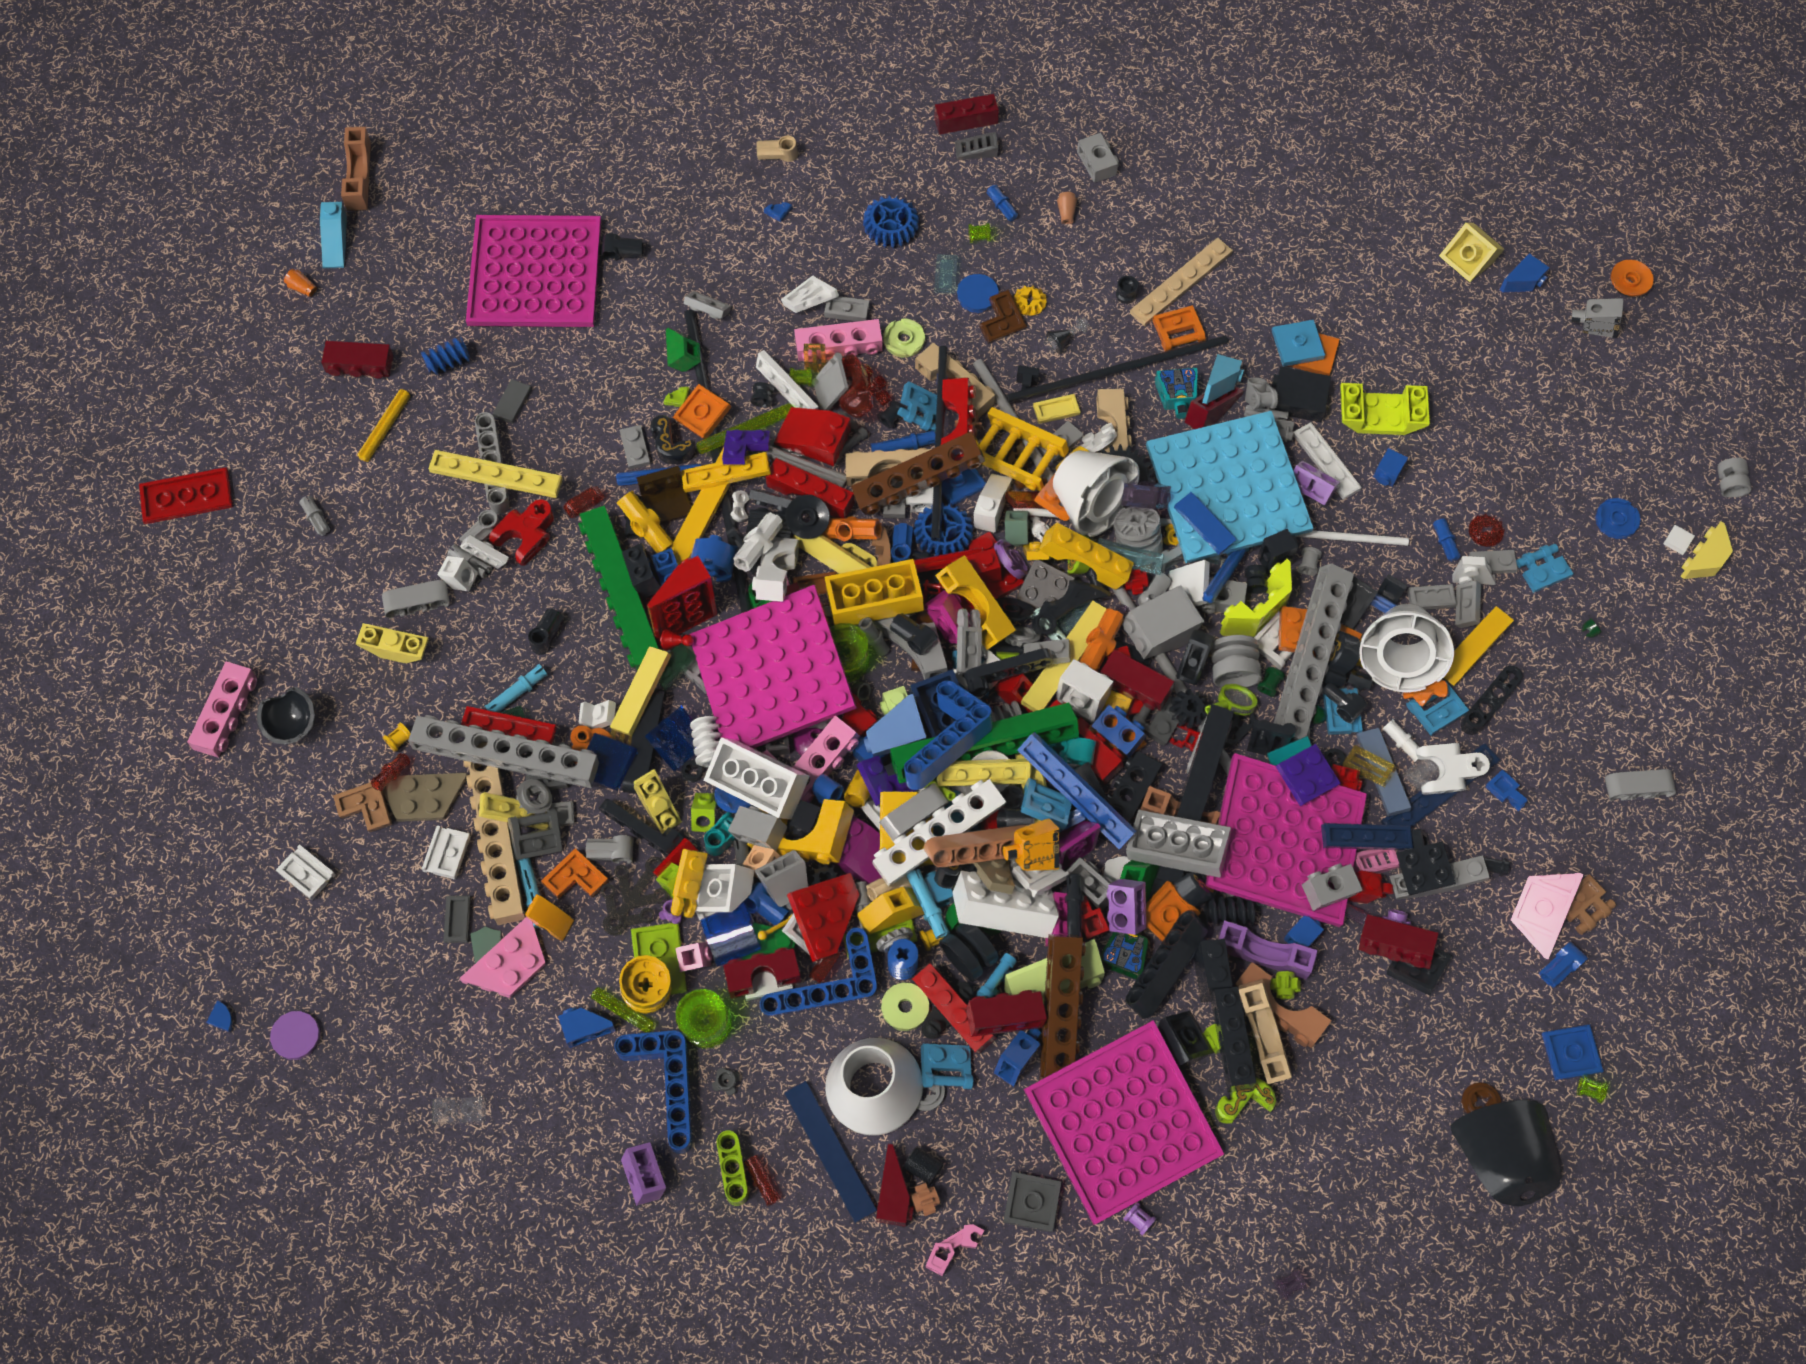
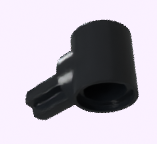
(1349, 705)

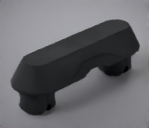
(936, 1022)

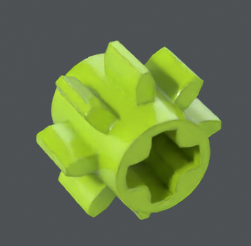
(1285, 985)

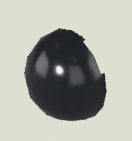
(286, 717)

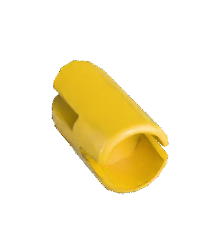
(857, 791)

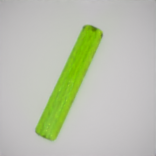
(622, 1010)

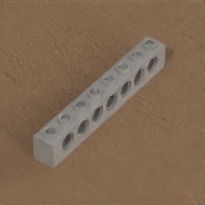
(1291, 703)
(426, 727)

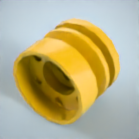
(632, 979)

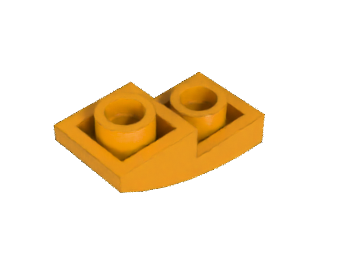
(549, 917)

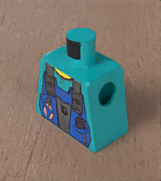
(1177, 389)

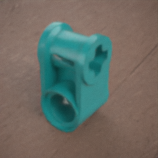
(1076, 750)
(719, 832)

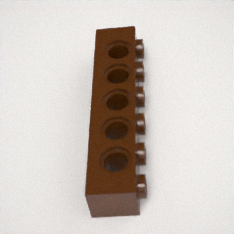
(906, 471)
(1058, 947)

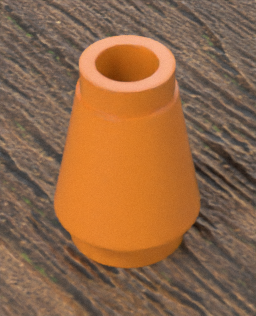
(299, 282)

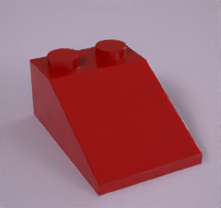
(814, 433)

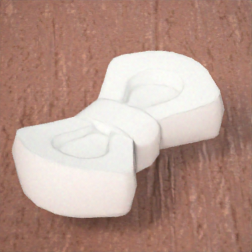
(738, 513)

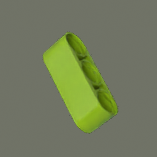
(729, 1156)

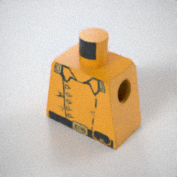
(1035, 846)

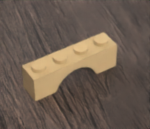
(927, 365)
(1111, 408)
(865, 465)
(1265, 1031)

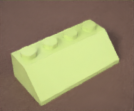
(1034, 975)

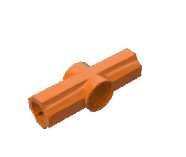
(858, 528)
(1101, 639)

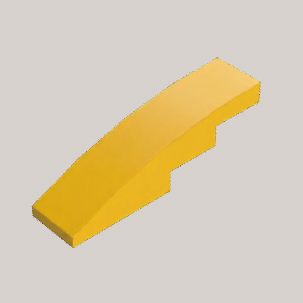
(1477, 644)

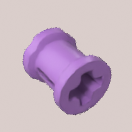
(1139, 1218)

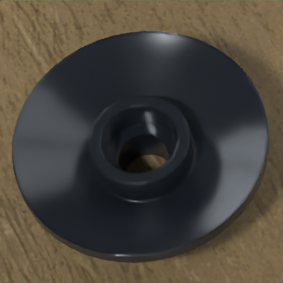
(815, 509)
(1015, 609)

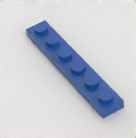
(1076, 790)

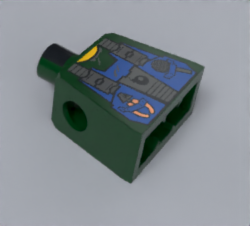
(1125, 954)

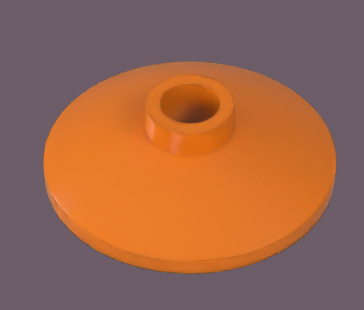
(1634, 271)

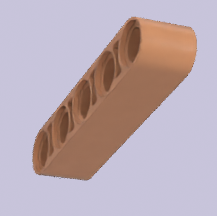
(970, 846)

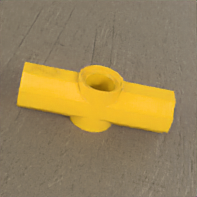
(644, 522)

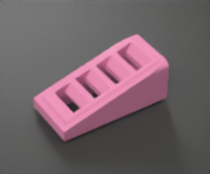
(1361, 864)

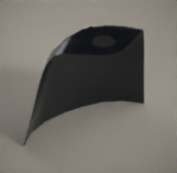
(1509, 1145)

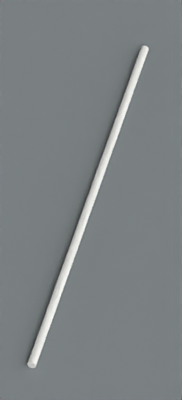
(1314, 534)

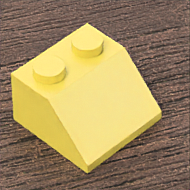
(1471, 251)

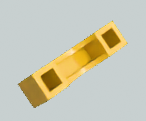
(1065, 543)
(963, 580)

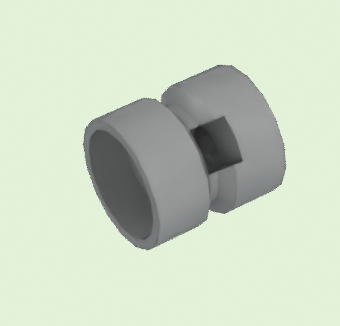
(1734, 477)

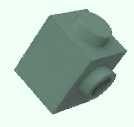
(1016, 527)

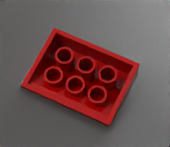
(683, 599)

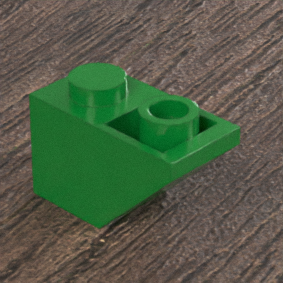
(681, 351)
(1140, 872)

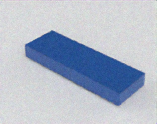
(1205, 523)

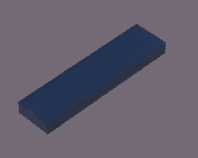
(1366, 836)

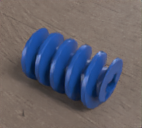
(445, 356)
(902, 959)

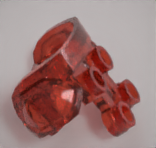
(858, 397)

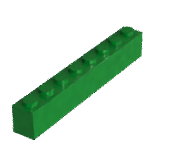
(616, 580)
(1007, 735)

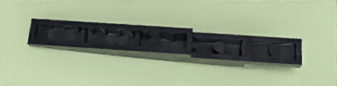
(1198, 780)

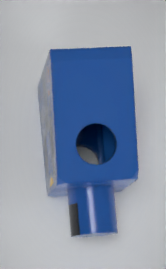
(1018, 1056)

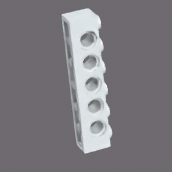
(992, 802)

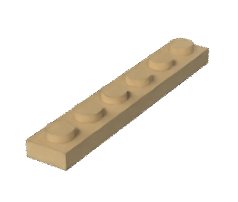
(1181, 281)

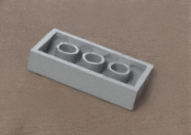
(1179, 843)

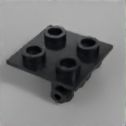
(1425, 868)

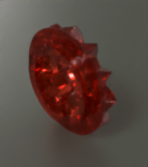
(1485, 538)

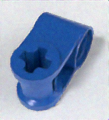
(827, 788)

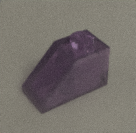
(1146, 495)

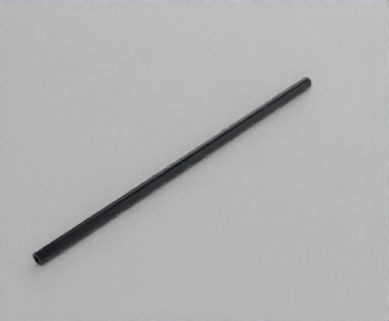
(726, 505)

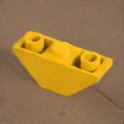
(890, 910)

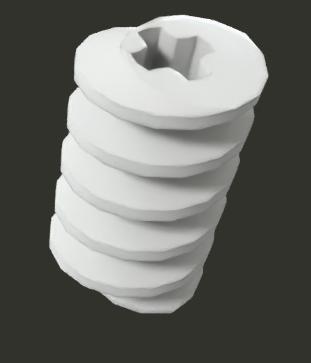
(704, 739)

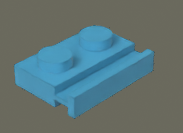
(1335, 724)

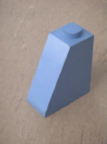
(896, 728)

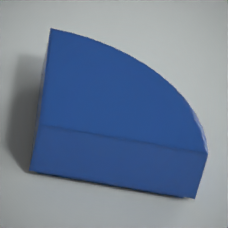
(778, 211)
(220, 1017)

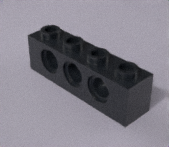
(1144, 768)
(1233, 1039)

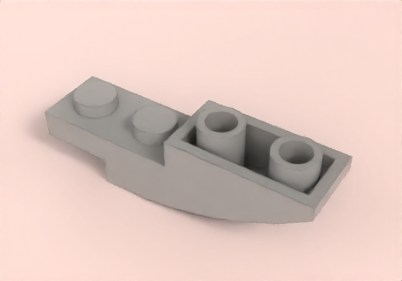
(1465, 873)

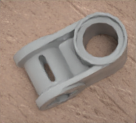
(1260, 394)

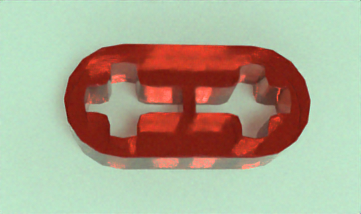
(583, 501)
(824, 965)

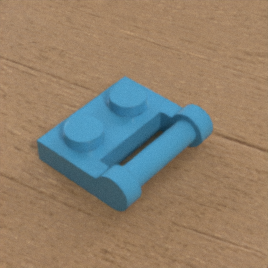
(1441, 714)
(1045, 803)
(990, 987)
(946, 1058)

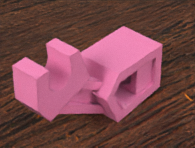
(961, 1239)

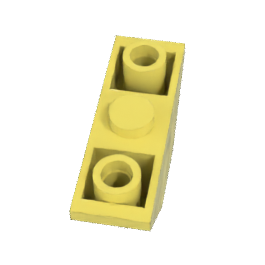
(1709, 555)
(391, 643)
(656, 801)

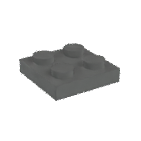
(1032, 1202)

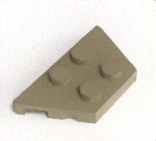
(423, 795)

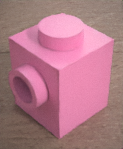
(694, 956)

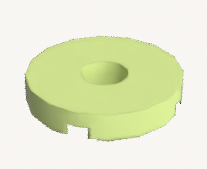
(904, 348)
(911, 1019)

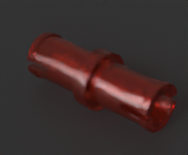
(390, 771)
(762, 1180)

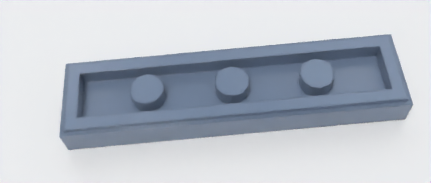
(1393, 793)

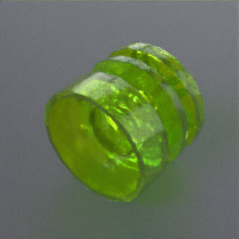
(853, 644)
(700, 1005)

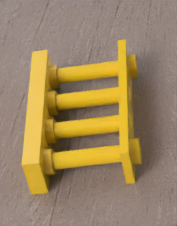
(1035, 437)

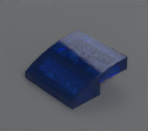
(673, 738)
(613, 760)
(730, 934)

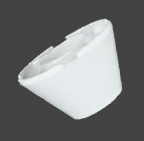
(1092, 488)
(1406, 666)
(881, 1112)

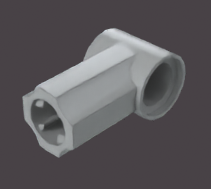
(480, 529)
(615, 849)

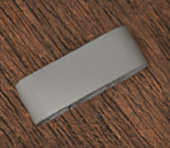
(414, 598)
(1640, 784)
(913, 811)

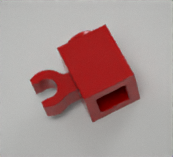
(1347, 777)
(1371, 887)
(1092, 921)

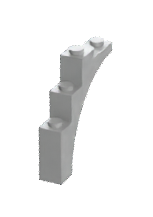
(930, 662)

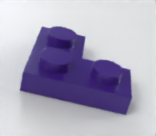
(740, 441)
(877, 779)

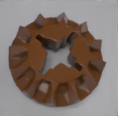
(1482, 1091)

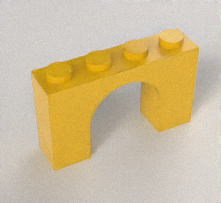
(826, 839)

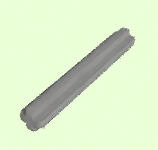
(806, 465)

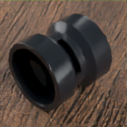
(1127, 289)
(1256, 579)
(1013, 795)

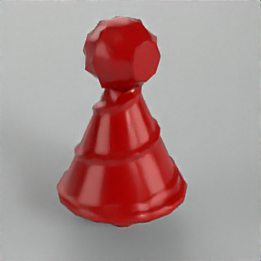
(671, 639)

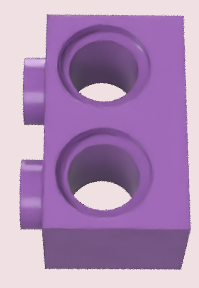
(1315, 482)
(1132, 907)

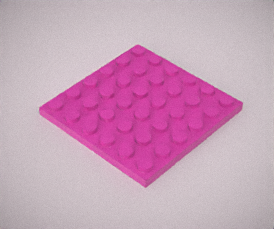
(534, 271)
(773, 670)
(1278, 841)
(1123, 1122)

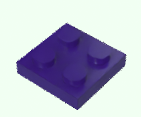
(1308, 775)

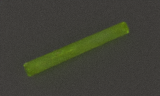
(752, 424)

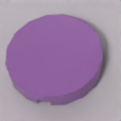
(1011, 559)
(295, 1035)

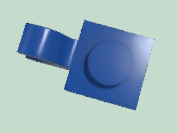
(1504, 788)

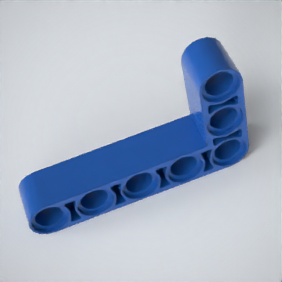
(971, 725)
(828, 988)
(672, 1080)

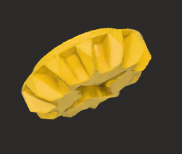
(1037, 304)

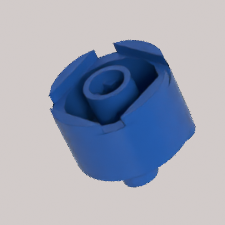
(715, 556)

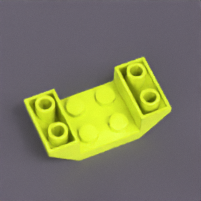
(1384, 412)
(1244, 621)

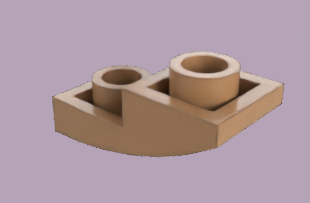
(882, 548)

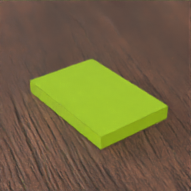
(661, 943)

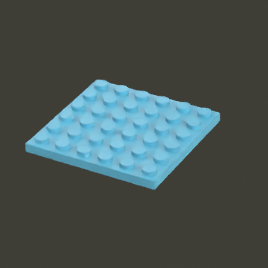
(1238, 475)

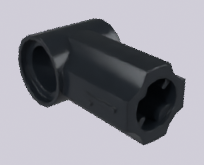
(616, 247)
(545, 631)
(917, 637)

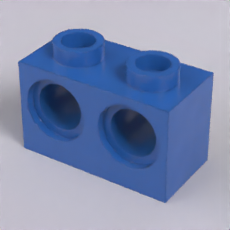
(1116, 734)

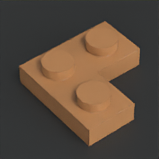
(364, 800)

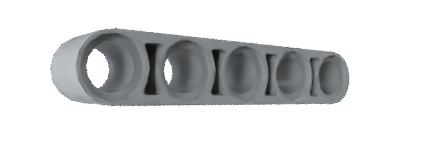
(491, 453)

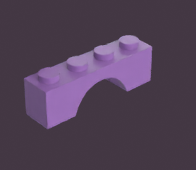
(1277, 956)

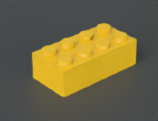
(874, 592)

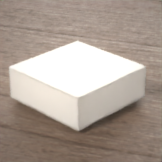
(1678, 539)

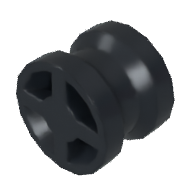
(762, 394)

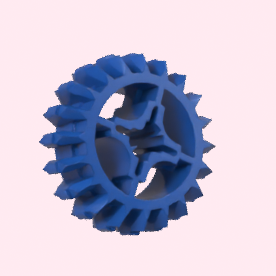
(889, 228)
(961, 527)

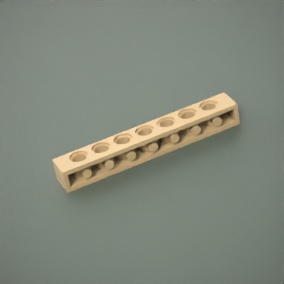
(513, 908)

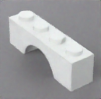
(772, 574)

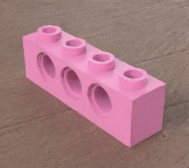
(845, 333)
(220, 698)
(820, 748)

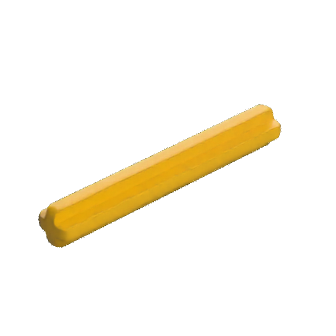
(383, 425)

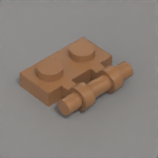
(1587, 895)

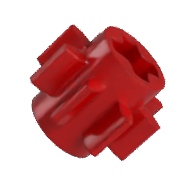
(1136, 581)

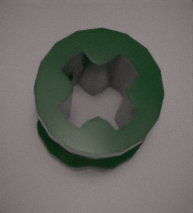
(1270, 681)

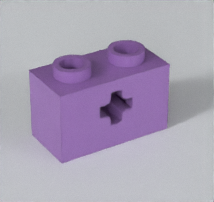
(643, 1173)

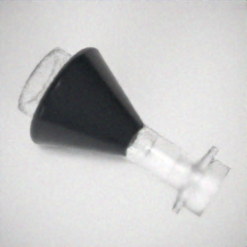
(1057, 340)

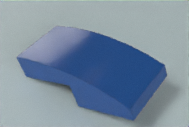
(664, 564)

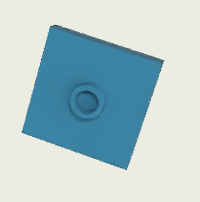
(1298, 343)

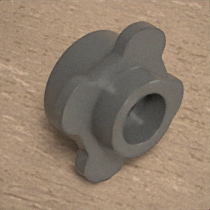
(723, 1074)

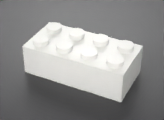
(756, 778)
(1004, 911)

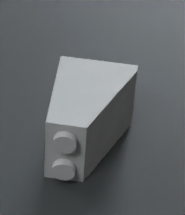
(1162, 623)

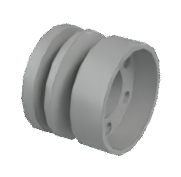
(1139, 528)
(1236, 661)

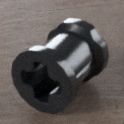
(890, 414)

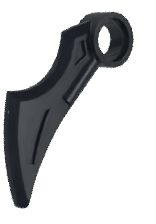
(1075, 596)

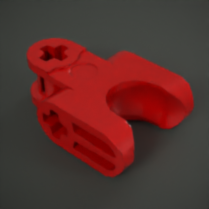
(527, 526)

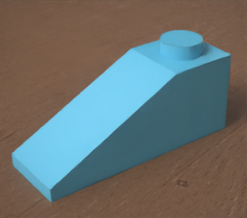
(333, 234)
(1223, 377)

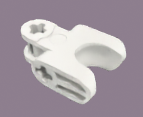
(1453, 767)

